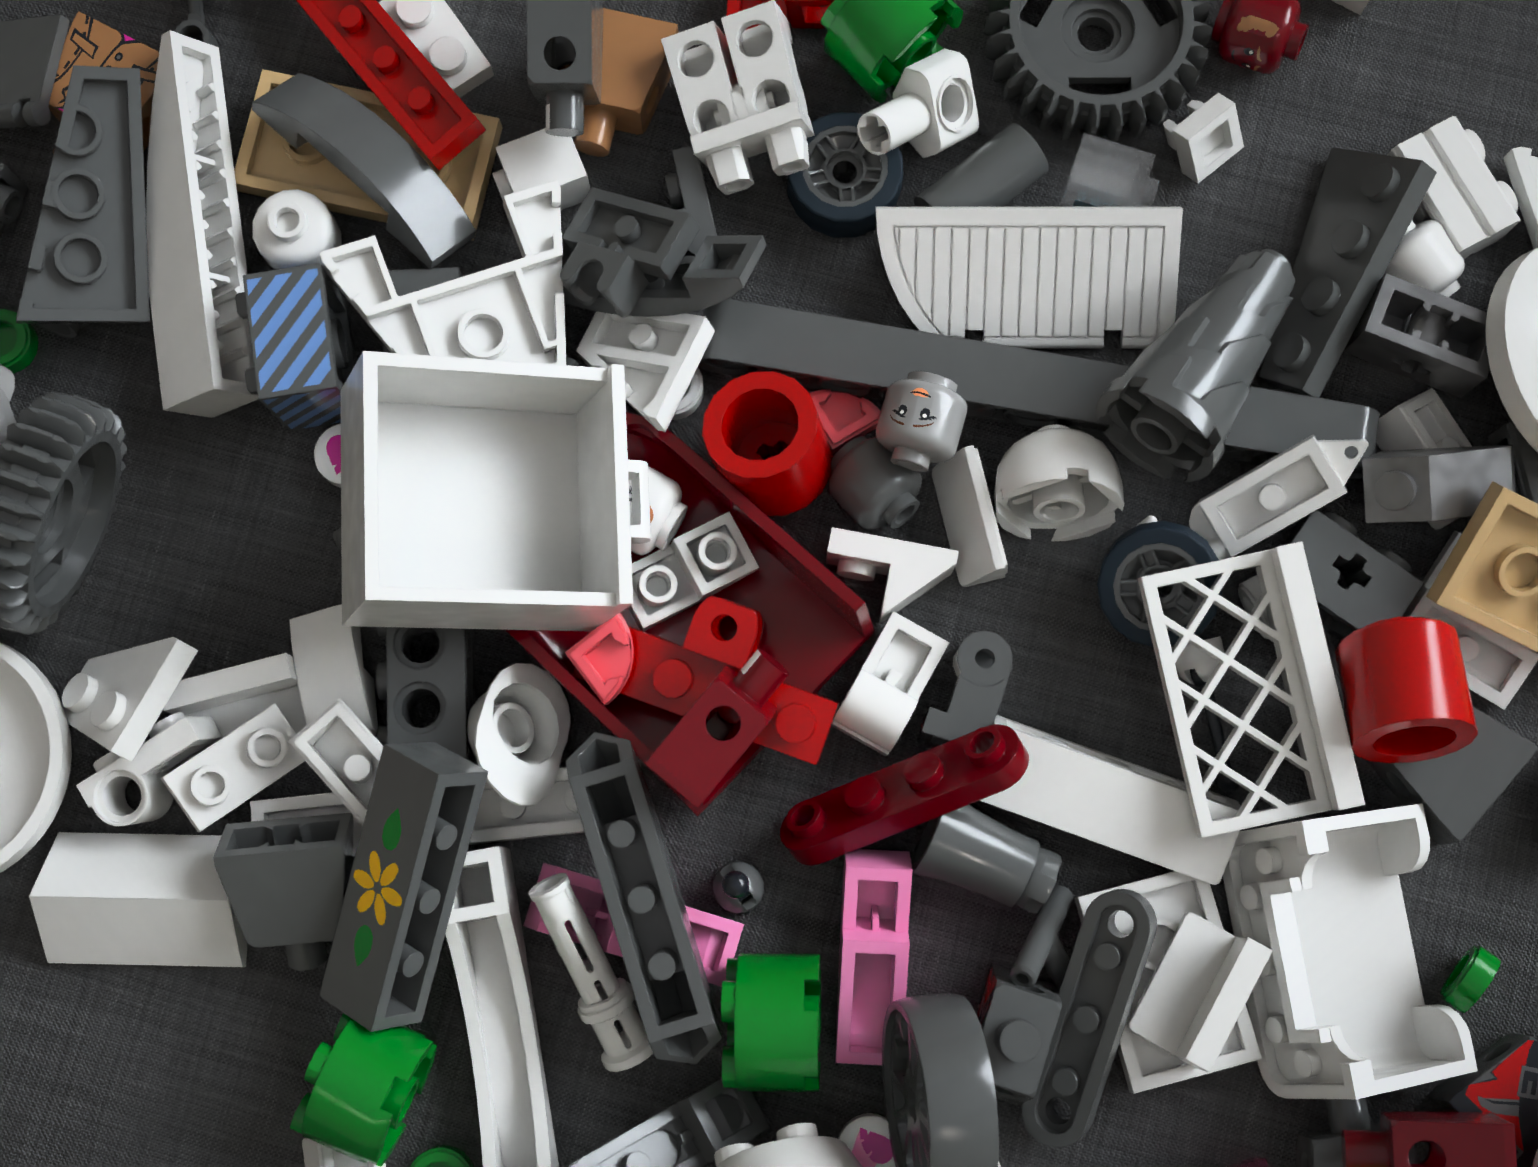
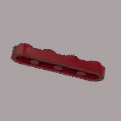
(904, 794)

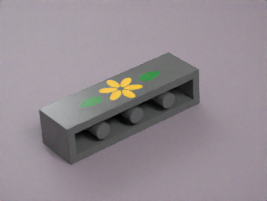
(403, 884)

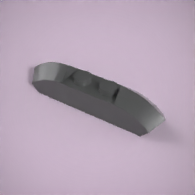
(643, 899)

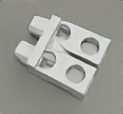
(746, 117)

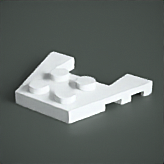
(488, 315)

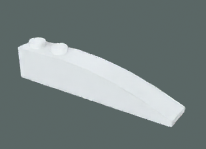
(195, 236)

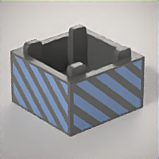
(297, 344)

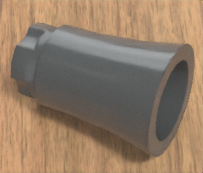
(986, 859)

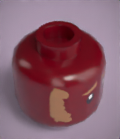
(1259, 33)

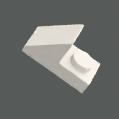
(908, 565)

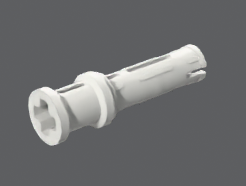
(598, 1003)

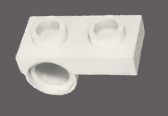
(889, 684)
(171, 744)
(234, 768)

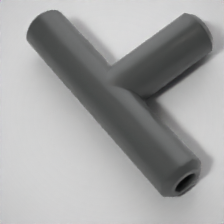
(1043, 943)

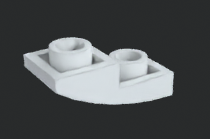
(689, 571)
(331, 666)

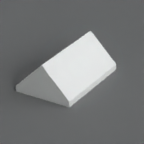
(135, 902)

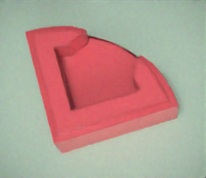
(844, 416)
(605, 658)

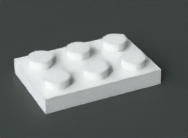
(1171, 897)

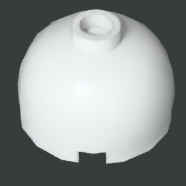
(1058, 483)

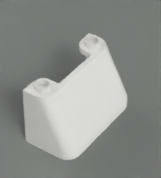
(1343, 986)

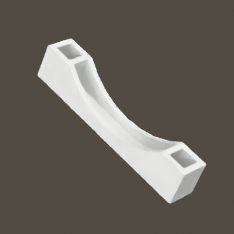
(500, 1014)

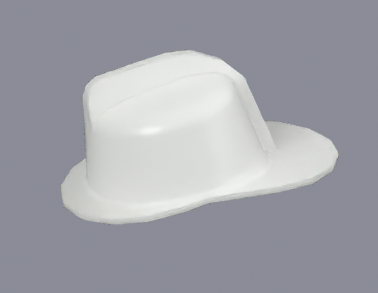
(520, 733)

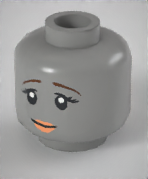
(921, 420)

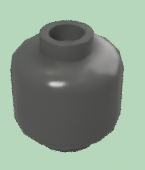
(872, 486)

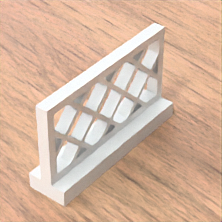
(1306, 677)

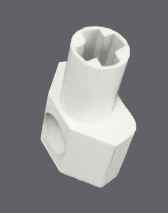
(929, 108)

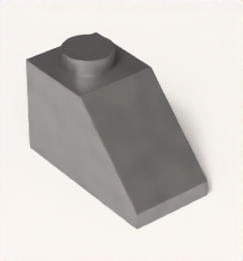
(1433, 482)

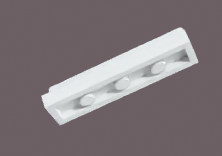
(1116, 805)

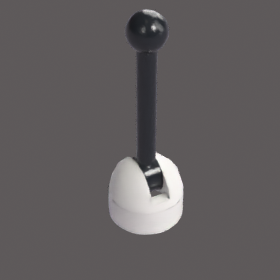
(1196, 669)

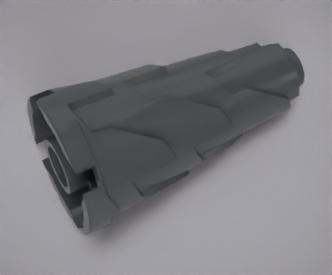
(1195, 377)

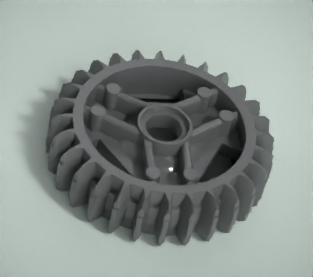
(1151, 59)
(54, 504)

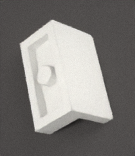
(241, 693)
(1198, 991)

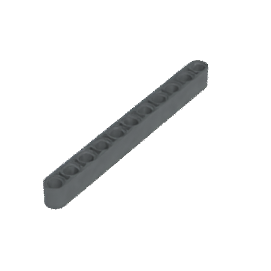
(994, 378)

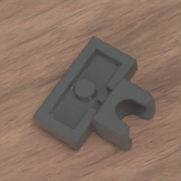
(620, 241)

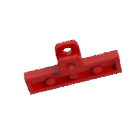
(678, 674)

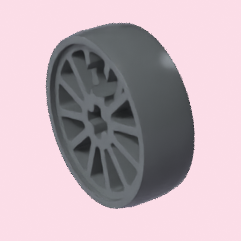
(938, 1084)

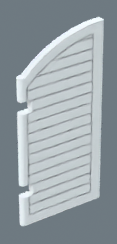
(1035, 272)

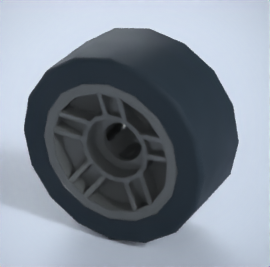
(843, 207)
(1147, 551)

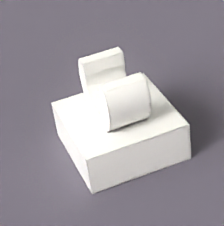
(1206, 136)

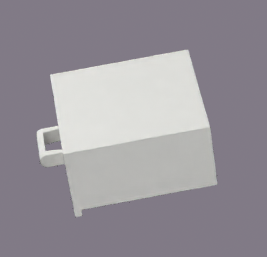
(486, 494)

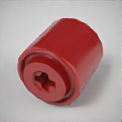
(773, 417)
(1405, 690)

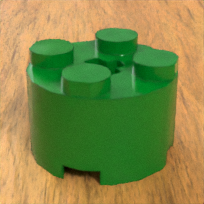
(884, 36)
(772, 1022)
(363, 1089)

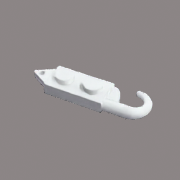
(1273, 495)

